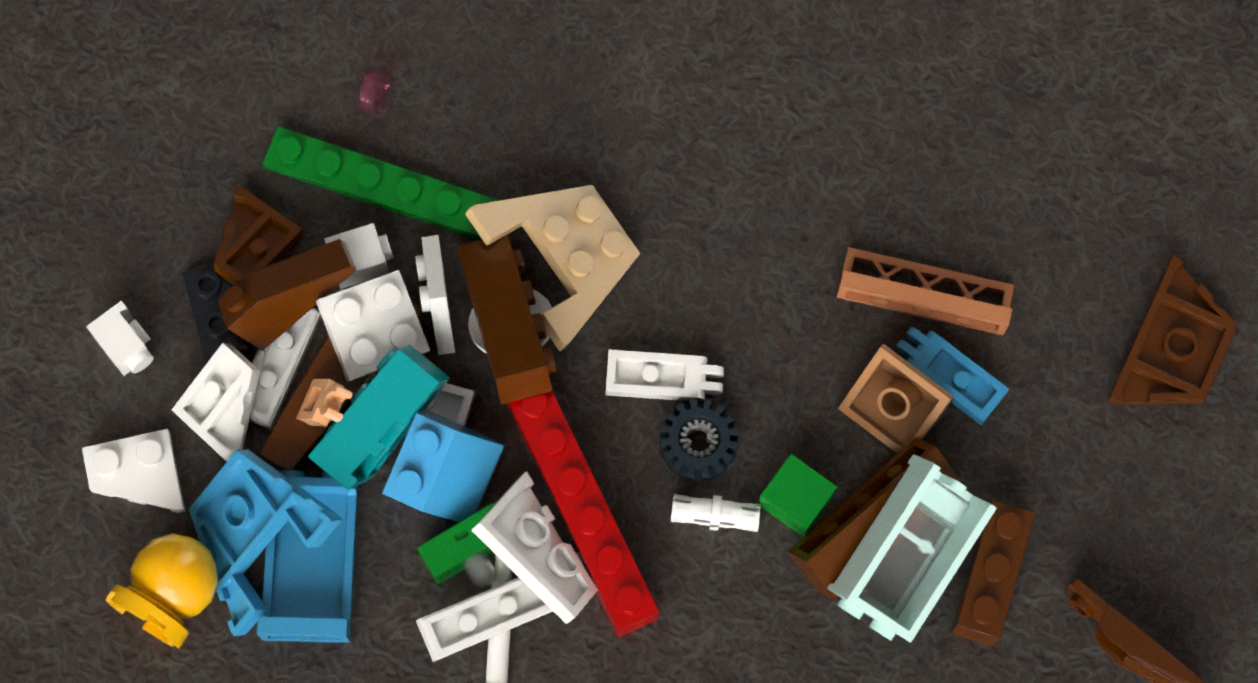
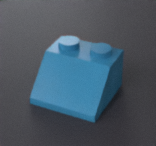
(443, 467)

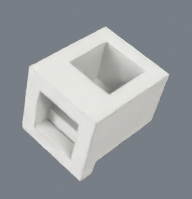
(122, 341)

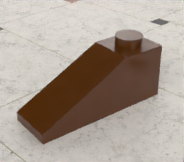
(282, 293)

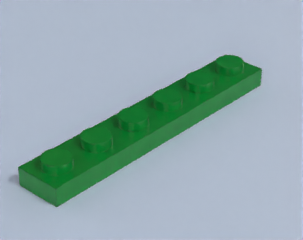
(373, 181)

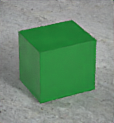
(797, 495)

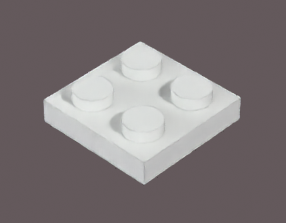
(370, 322)

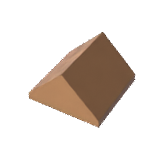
(895, 400)

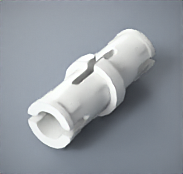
(715, 512)

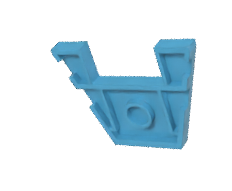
(239, 519)

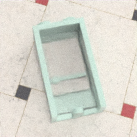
(911, 550)

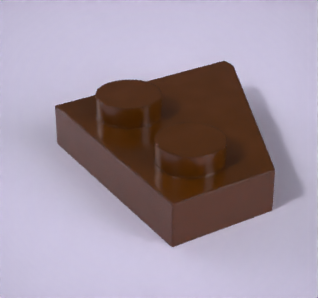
(253, 238)

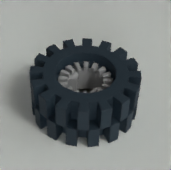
(721, 437)

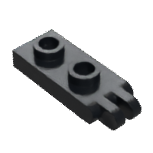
(204, 291)

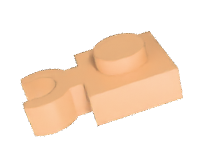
(323, 402)

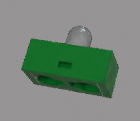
(459, 550)

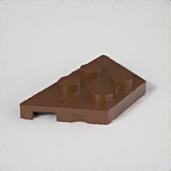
(1175, 345)

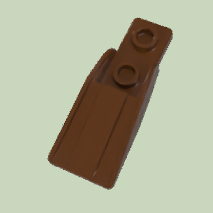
(1126, 641)

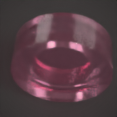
(374, 92)

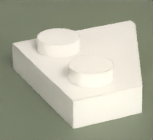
(434, 295)
(221, 400)
(136, 470)

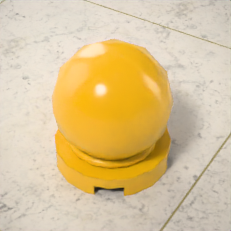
(168, 583)

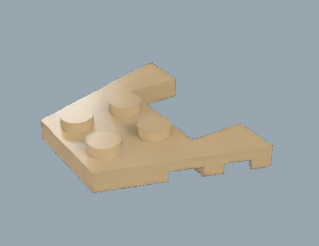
(575, 238)

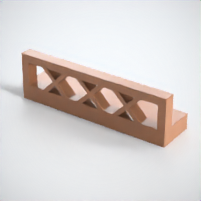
(923, 300)

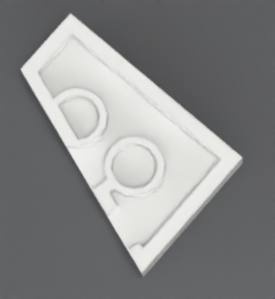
(530, 546)

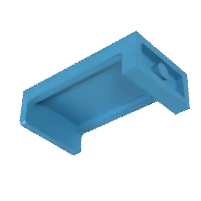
(312, 588)

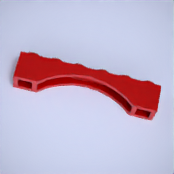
(584, 512)

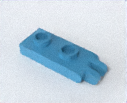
(972, 387)

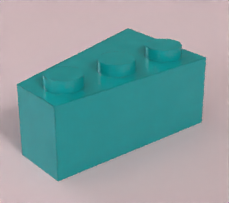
(379, 417)

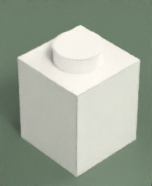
(367, 252)

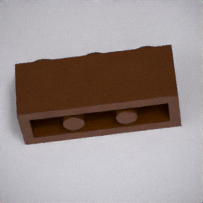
(993, 575)

